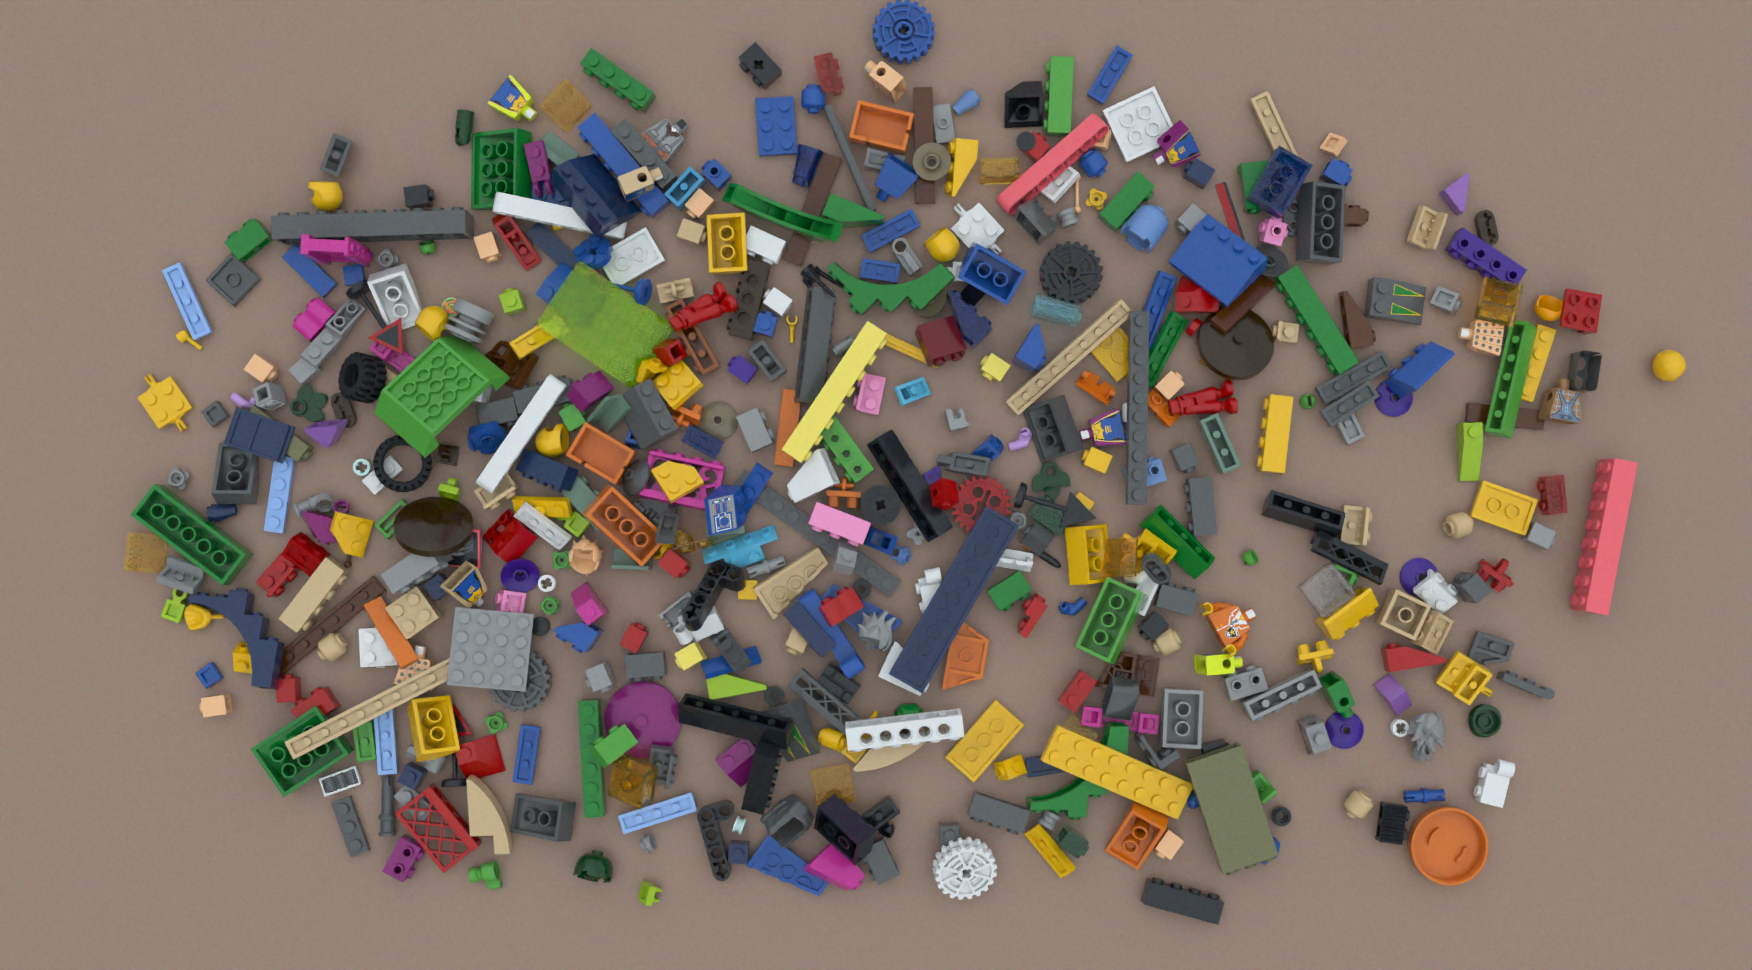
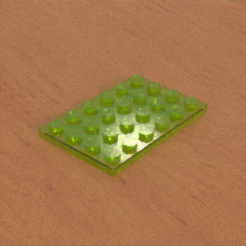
(604, 324)

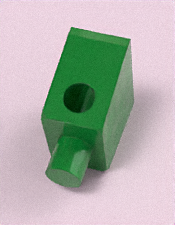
(1337, 694)

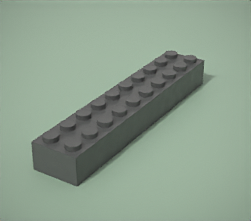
(375, 226)

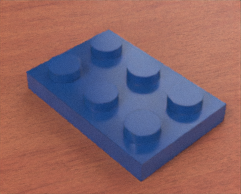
(776, 126)

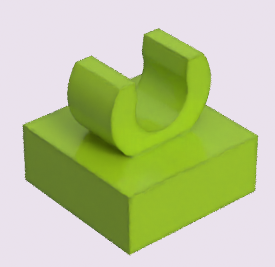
(450, 490)
(647, 893)

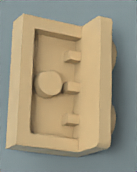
(1427, 228)
(506, 489)
(1356, 525)

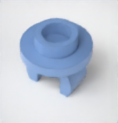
(904, 555)

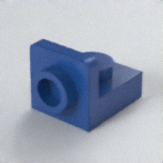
(990, 448)

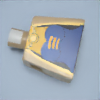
(632, 187)
(466, 585)

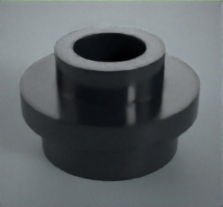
(867, 585)
(769, 700)
(1287, 816)

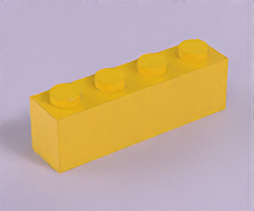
(1274, 434)

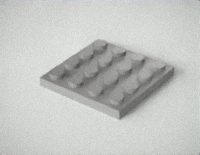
(490, 649)

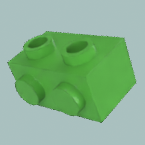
(614, 745)

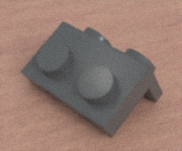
(664, 759)

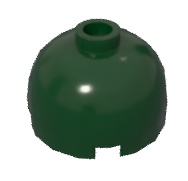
(594, 867)

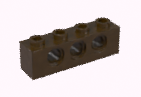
(758, 270)

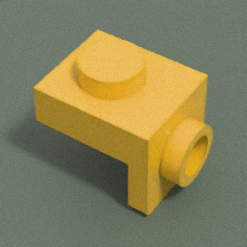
(649, 369)
(242, 658)
(1010, 768)

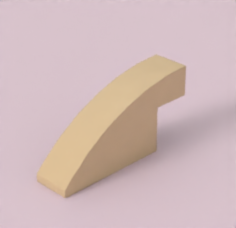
(885, 756)
(487, 816)

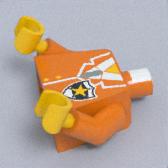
(1229, 624)

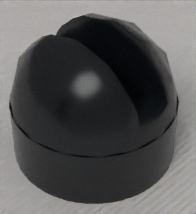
(887, 830)

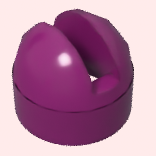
(343, 504)

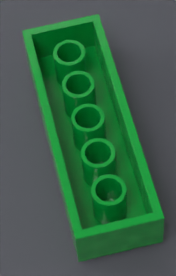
(192, 534)

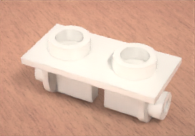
(1016, 560)

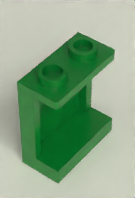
(1249, 175)

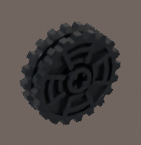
(1075, 258)

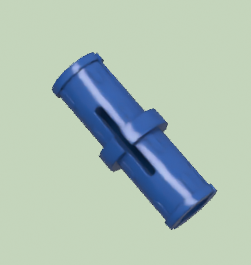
(1423, 795)

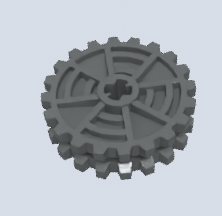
(536, 687)

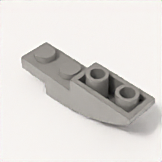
(334, 333)

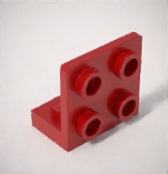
(1580, 311)

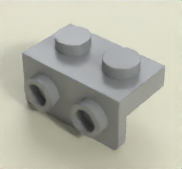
(181, 575)

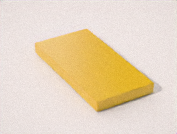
(984, 740)

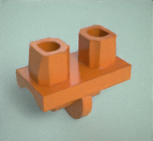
(686, 417)
(852, 497)

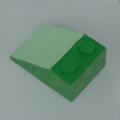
(850, 213)

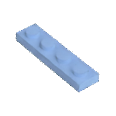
(187, 301)
(279, 496)
(386, 743)
(657, 812)

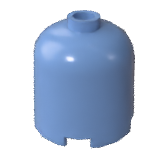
(1145, 227)

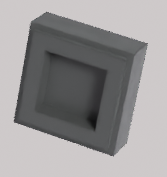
(215, 414)

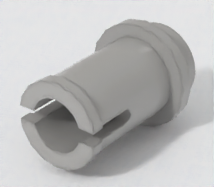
(843, 346)

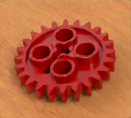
(966, 497)

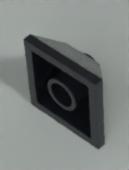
(1024, 105)

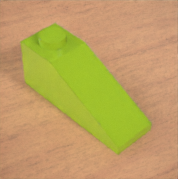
(1469, 450)
(731, 685)

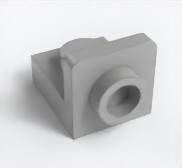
(1447, 300)

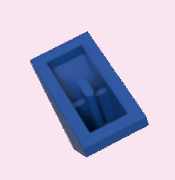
(880, 540)

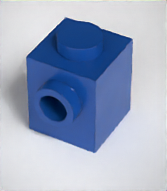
(1337, 172)
(716, 174)
(765, 324)

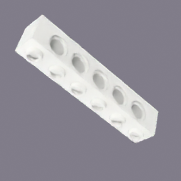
(895, 724)

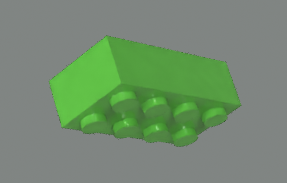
(1110, 620)

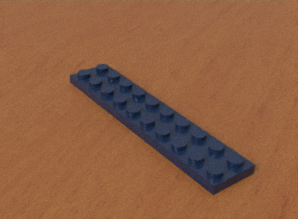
(953, 599)

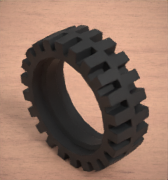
(394, 485)

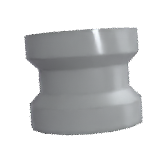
(1067, 218)
(1049, 819)

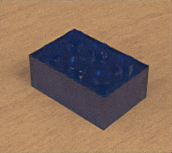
(1279, 182)

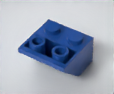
(580, 635)

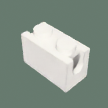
(764, 245)

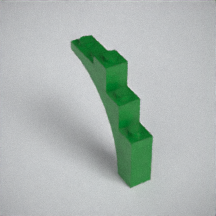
(790, 219)
(866, 295)
(1074, 796)

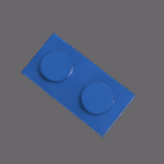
(880, 270)

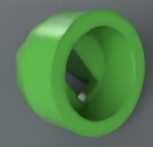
(427, 246)
(1304, 401)
(1250, 558)

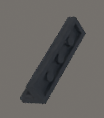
(1351, 557)

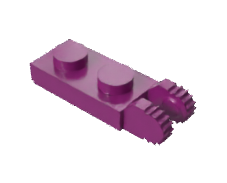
(539, 166)

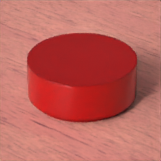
(1193, 327)

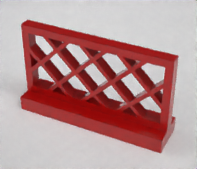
(453, 821)

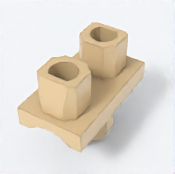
(675, 290)

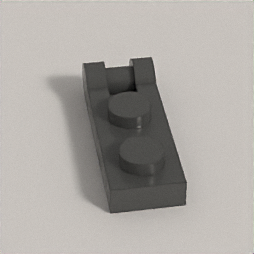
(731, 650)
(1526, 685)

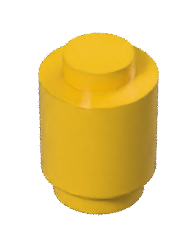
(832, 739)

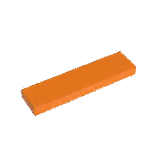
(787, 424)
(390, 633)

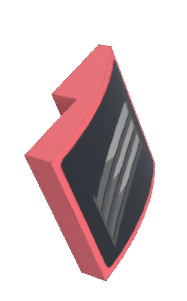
(470, 552)

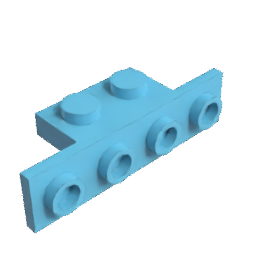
(741, 550)

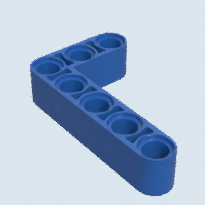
(849, 660)

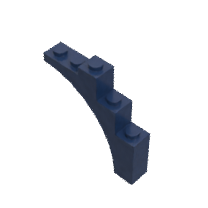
(264, 651)

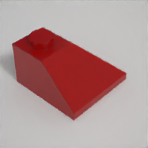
(1194, 299)
(480, 757)

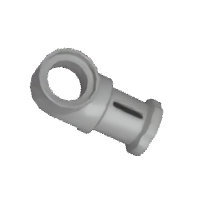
(312, 504)

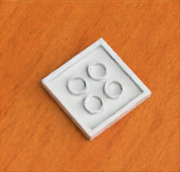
(1138, 123)

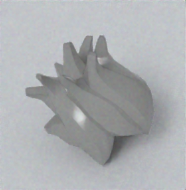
(876, 631)
(1427, 730)

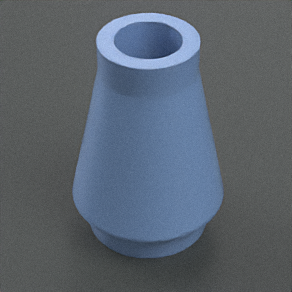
(966, 102)

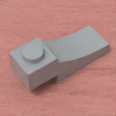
(844, 557)

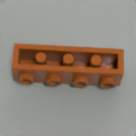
(695, 343)

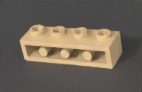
(314, 595)

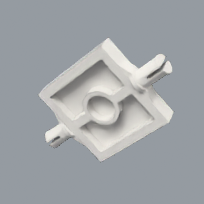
(977, 227)

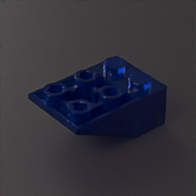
(970, 324)

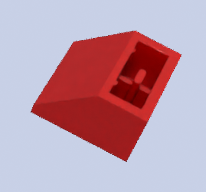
(509, 537)

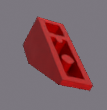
(516, 240)
(1402, 658)

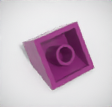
(737, 760)

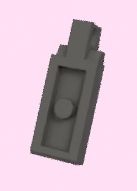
(965, 464)
(668, 526)

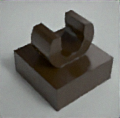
(447, 454)

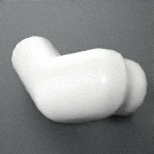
(1138, 579)

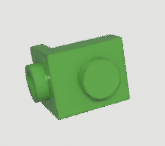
(1351, 576)
(1263, 786)

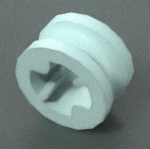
(359, 472)
(738, 825)

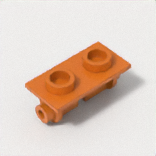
(1102, 392)
(1160, 406)

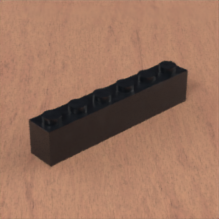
(909, 485)
(735, 721)

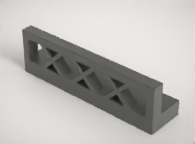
(820, 703)

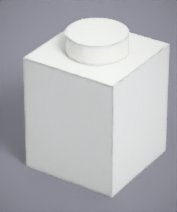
(777, 301)

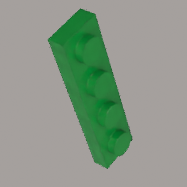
(1164, 345)

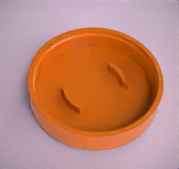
(1447, 845)

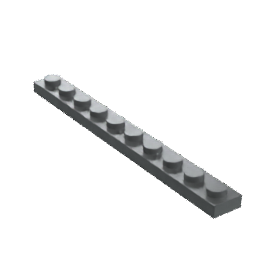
(1137, 408)
(799, 521)

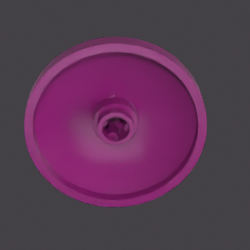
(648, 713)

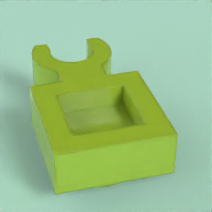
(576, 524)
(175, 607)

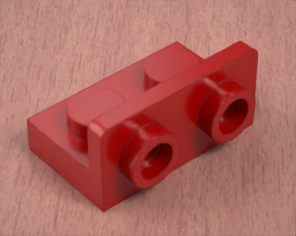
(304, 553)
(277, 576)

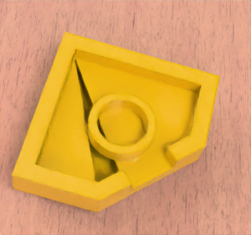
(676, 479)
(351, 533)

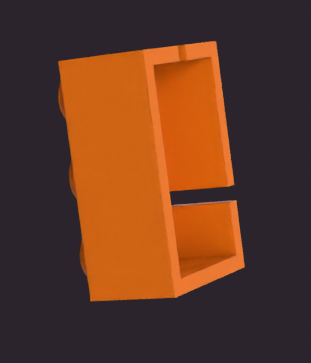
(881, 127)
(602, 453)

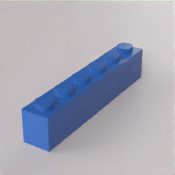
(619, 161)

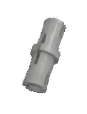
(766, 566)

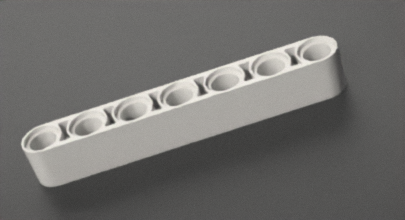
(546, 213)
(521, 433)

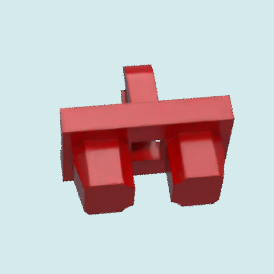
(1487, 570)

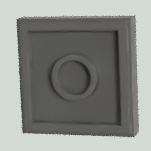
(233, 279)

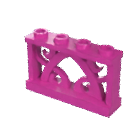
(328, 251)
(686, 501)

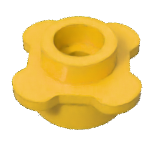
(1096, 194)

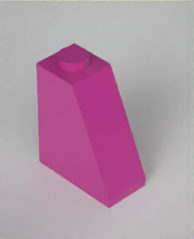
(588, 604)
(835, 869)

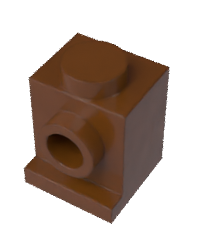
(1355, 216)

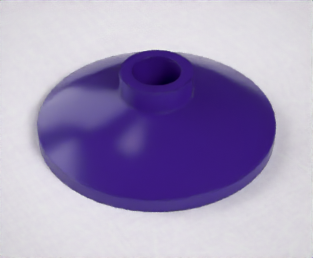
(1389, 406)
(1411, 571)
(520, 582)
(1335, 726)

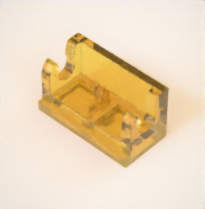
(999, 170)

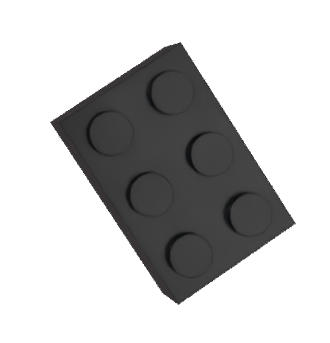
(844, 829)

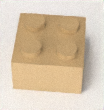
(414, 612)
(1402, 614)

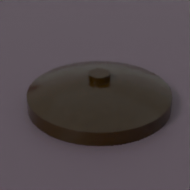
(1241, 351)
(433, 526)

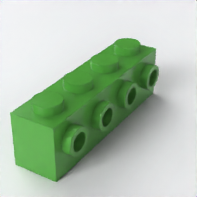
(846, 452)

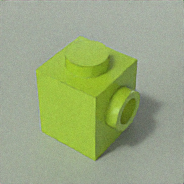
(512, 301)

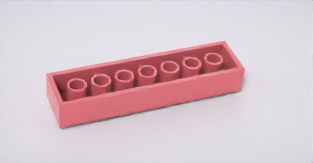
(1603, 536)

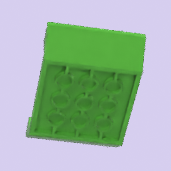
(436, 391)

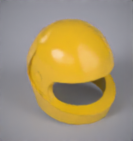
(327, 195)
(943, 245)
(432, 321)
(1668, 365)
(549, 442)

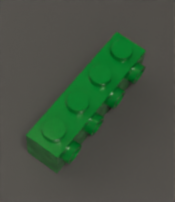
(618, 80)
(1190, 552)

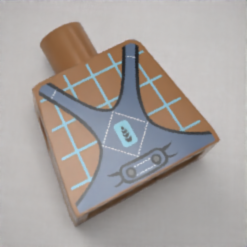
(1561, 404)

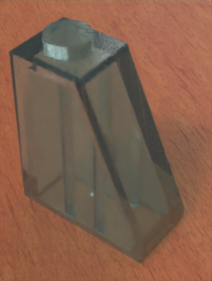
(1056, 310)

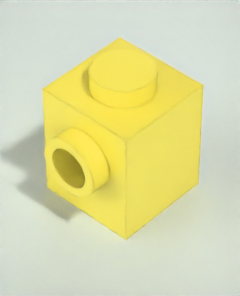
(993, 367)
(690, 656)

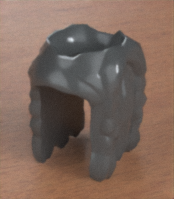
(788, 820)

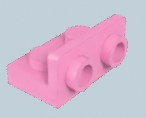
(870, 394)
(510, 601)

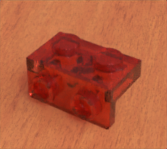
(827, 74)
(1552, 495)

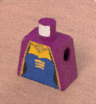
(1176, 146)
(1105, 430)

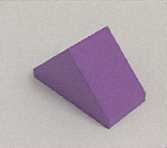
(1456, 194)
(326, 432)
(1393, 694)

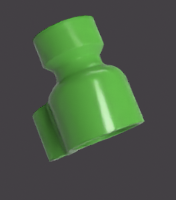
(488, 872)

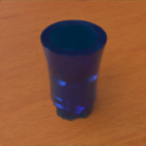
(806, 165)

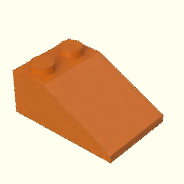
(1137, 834)

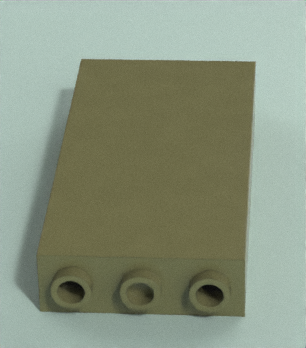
(1231, 808)

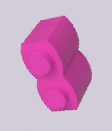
(313, 320)

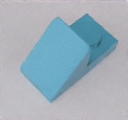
(912, 391)

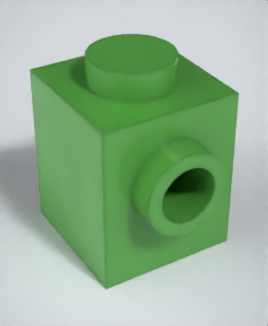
(572, 417)

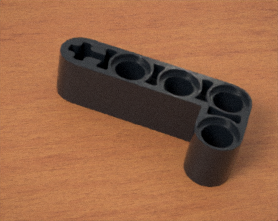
(696, 613)
(718, 841)

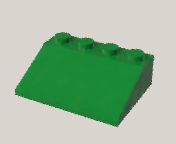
(499, 166)
(290, 773)

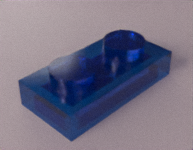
(702, 441)

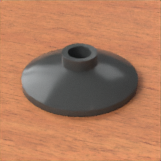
(1277, 261)
(636, 477)

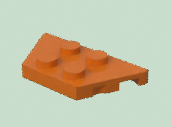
(965, 657)

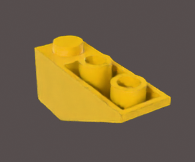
(963, 157)

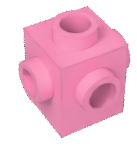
(1272, 231)

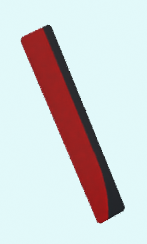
(1229, 209)

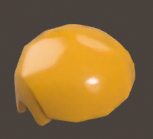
(1548, 308)

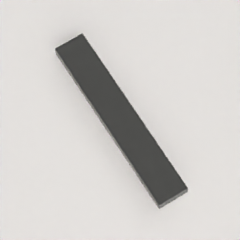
(849, 157)

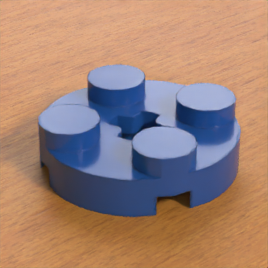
(593, 244)
(478, 434)

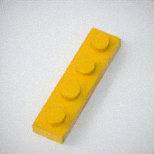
(1540, 352)

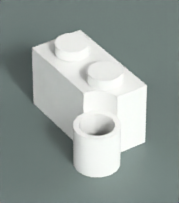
(927, 586)
(711, 626)
(1493, 782)

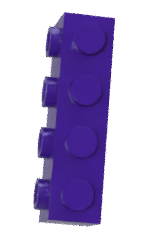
(1483, 258)

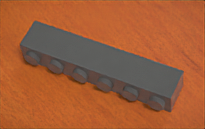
(814, 345)

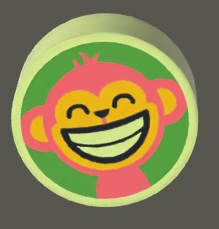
(448, 305)

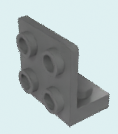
(1164, 757)

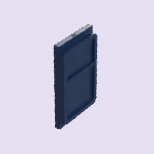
(259, 435)

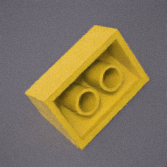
(727, 243)
(1086, 553)
(1349, 614)
(433, 727)

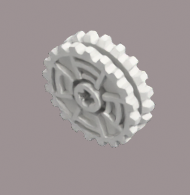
(964, 868)

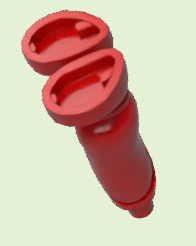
(704, 308)
(1206, 401)

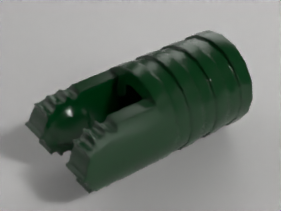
(463, 126)

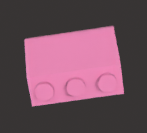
(839, 524)

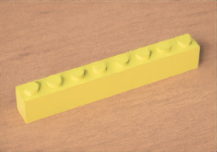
(834, 392)

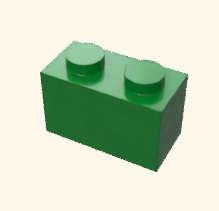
(248, 240)
(1009, 590)

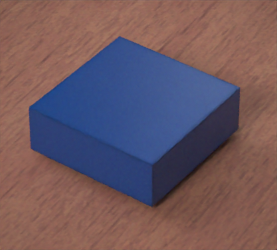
(353, 274)
(209, 675)

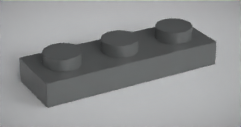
(1349, 404)
(350, 826)

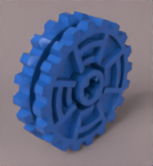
(889, 35)

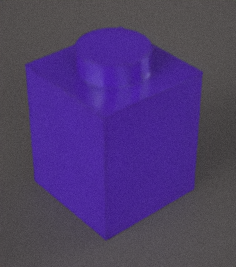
(742, 369)

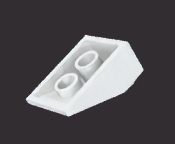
(396, 295)

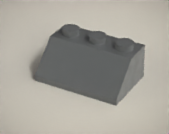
(648, 415)
(1053, 429)

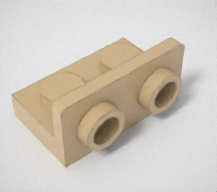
(1433, 632)

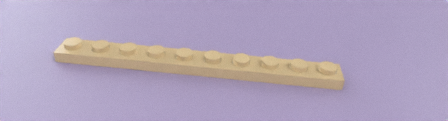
(368, 710)

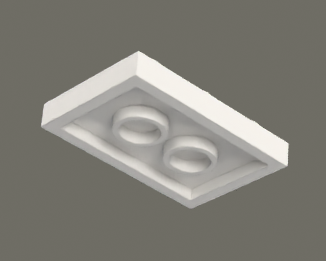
(633, 258)

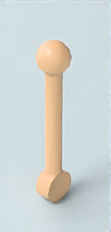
(1077, 208)

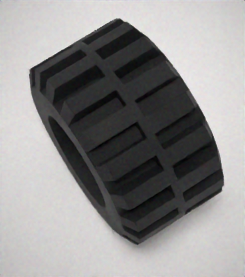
(362, 377)

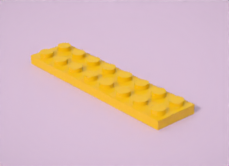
(1116, 771)

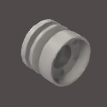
(469, 321)

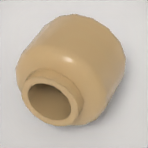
(1458, 525)
(1168, 641)
(332, 646)
(1358, 804)

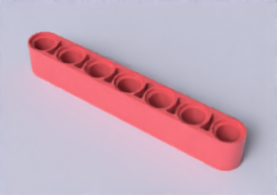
(1053, 163)

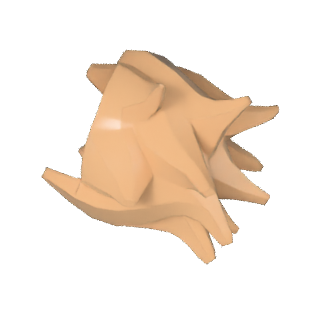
(585, 556)

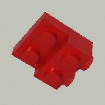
(1033, 608)

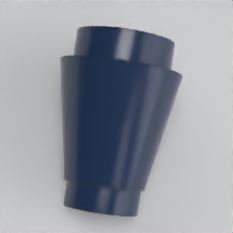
(219, 512)

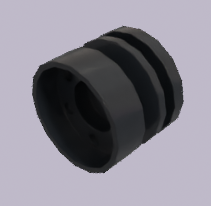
(879, 493)

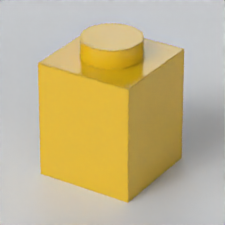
(1096, 460)

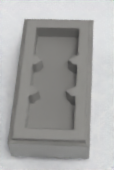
(943, 123)

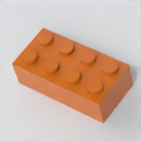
(623, 525)

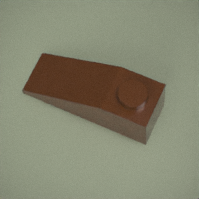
(1356, 327)

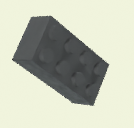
(1320, 223)

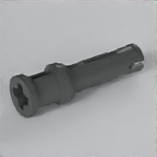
(387, 816)

